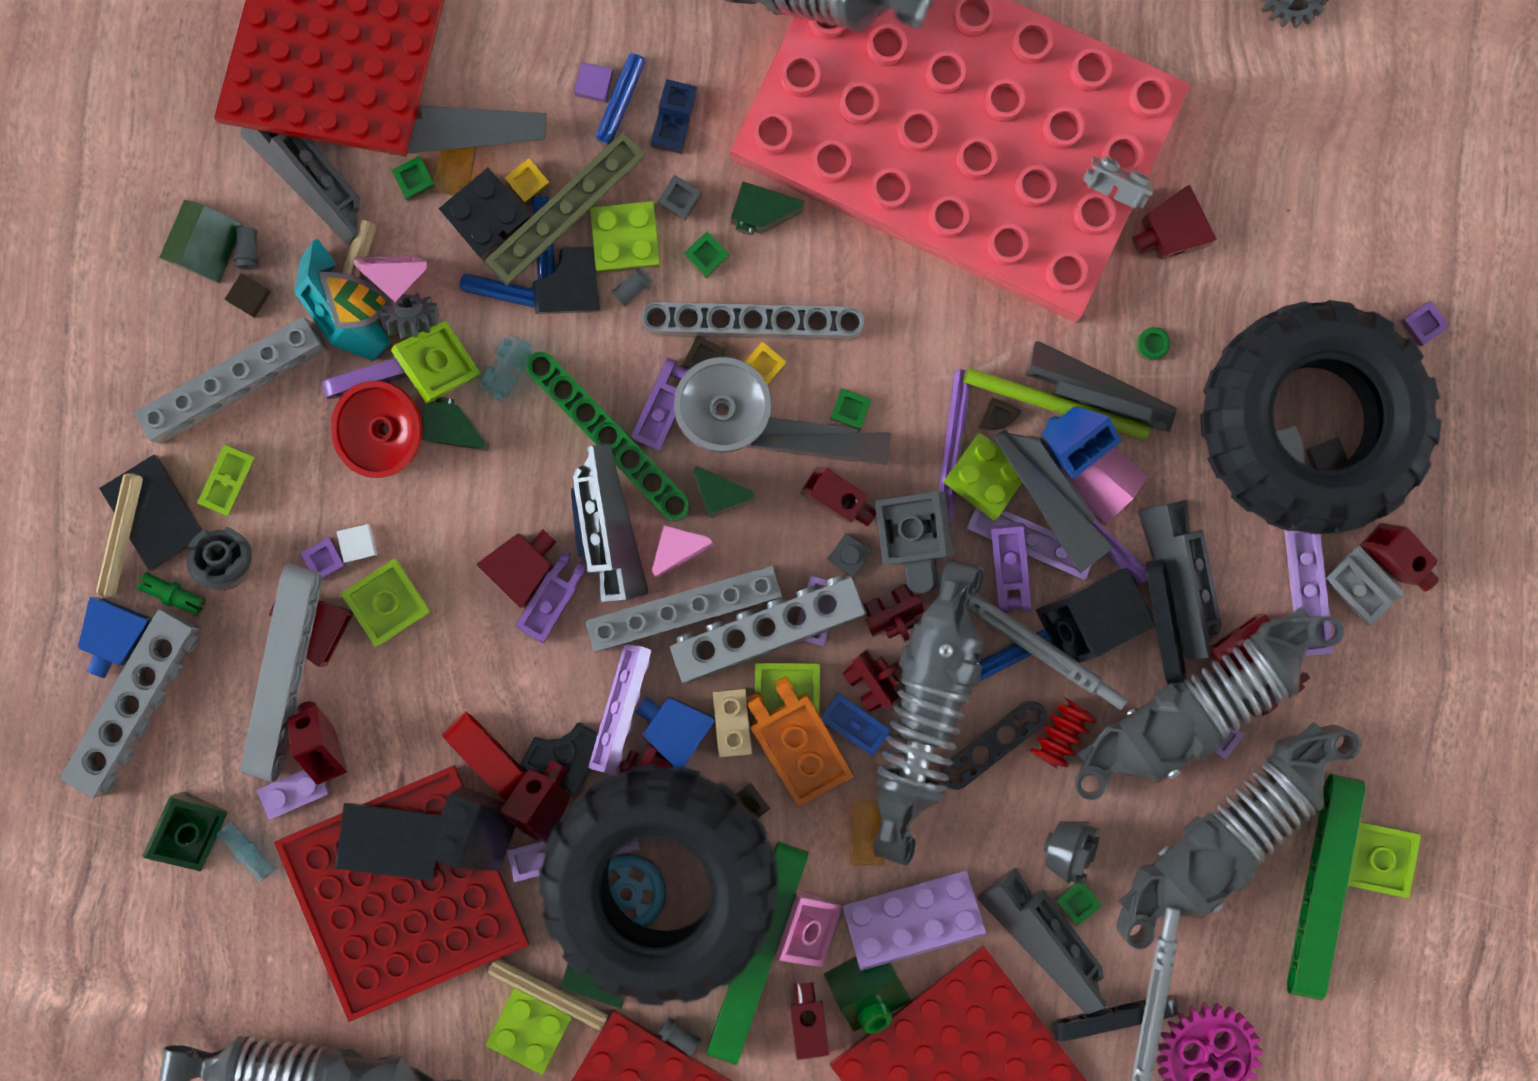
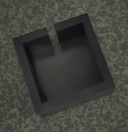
(483, 212)

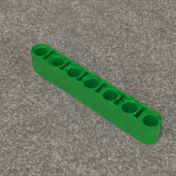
(601, 422)
(1326, 887)
(746, 989)

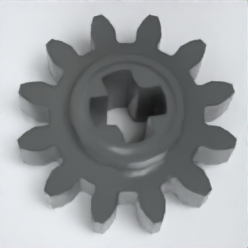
(409, 315)

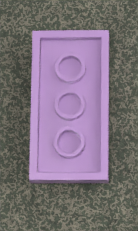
(914, 920)

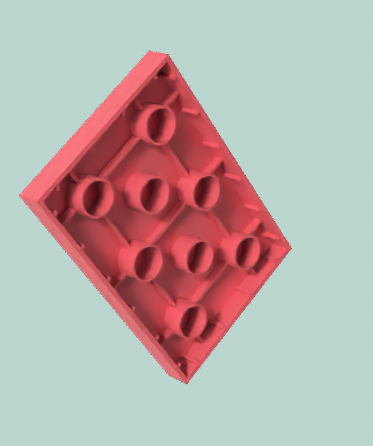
(966, 137)

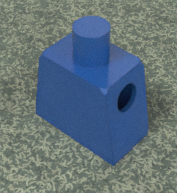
(1080, 439)
(110, 634)
(674, 728)

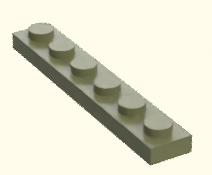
(564, 209)

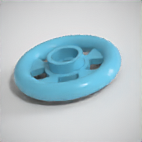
(652, 881)

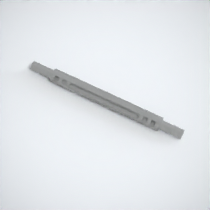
(1041, 649)
(1156, 998)

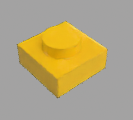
(527, 181)
(766, 362)

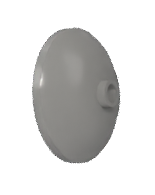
(726, 384)

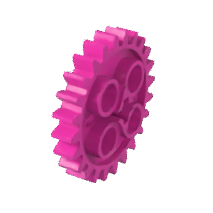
(1201, 1029)

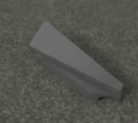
(462, 128)
(311, 177)
(1097, 389)
(824, 441)
(1056, 498)
(607, 527)
(1189, 574)
(1047, 938)

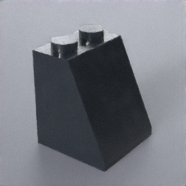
(1096, 616)
(471, 832)

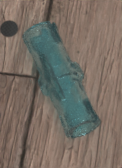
(245, 851)

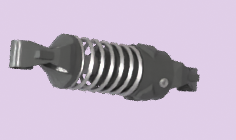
(938, 675)

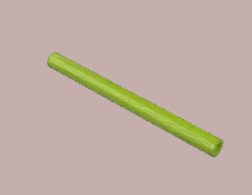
(1049, 401)

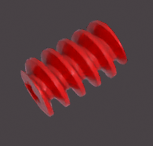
(1063, 734)

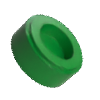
(1153, 343)
(874, 1018)

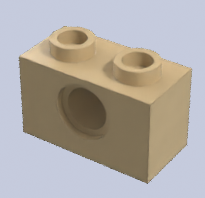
(732, 722)

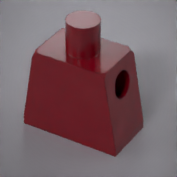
(1175, 227)
(827, 490)
(1401, 555)
(519, 566)
(327, 631)
(313, 731)
(538, 802)
(808, 1039)

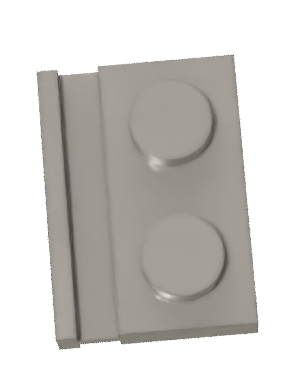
(1363, 585)

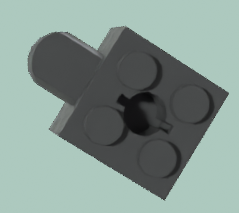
(915, 533)

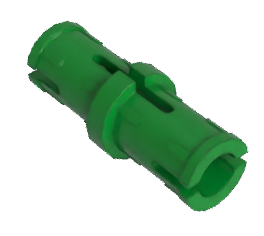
(171, 594)

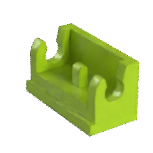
(226, 479)

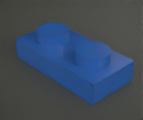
(855, 724)

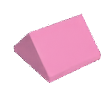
(392, 273)
(1109, 484)
(677, 548)
(808, 930)

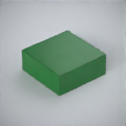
(413, 178)
(706, 254)
(850, 409)
(1078, 903)

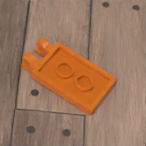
(798, 744)

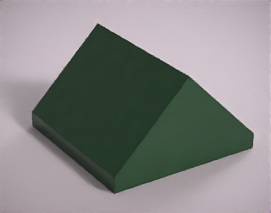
(201, 240)
(721, 494)
(185, 832)
(859, 989)

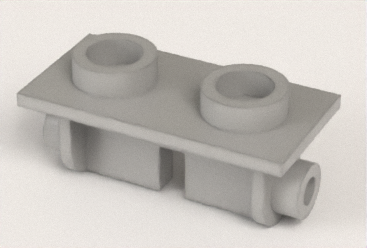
(1130, 185)

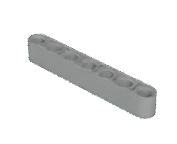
(738, 313)
(281, 672)

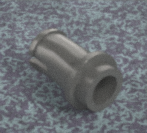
(246, 248)
(632, 286)
(679, 1036)

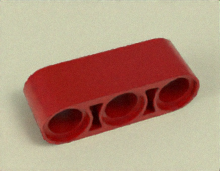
(484, 755)

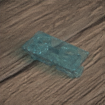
(497, 376)

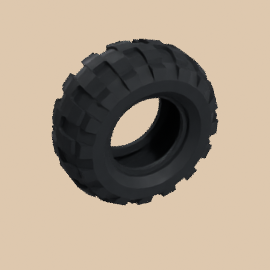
(1395, 402)
(638, 959)

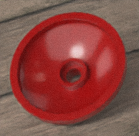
(359, 431)

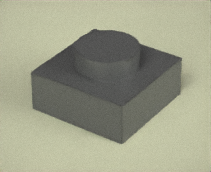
(679, 197)
(849, 555)

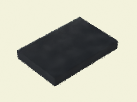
(162, 518)
(386, 841)

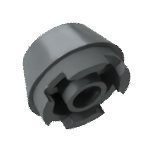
(219, 559)
(1071, 850)

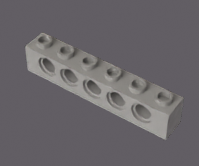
(230, 380)
(683, 609)
(694, 667)
(82, 768)

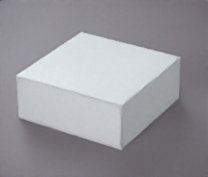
(356, 543)

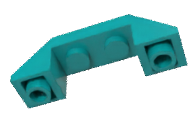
(363, 341)

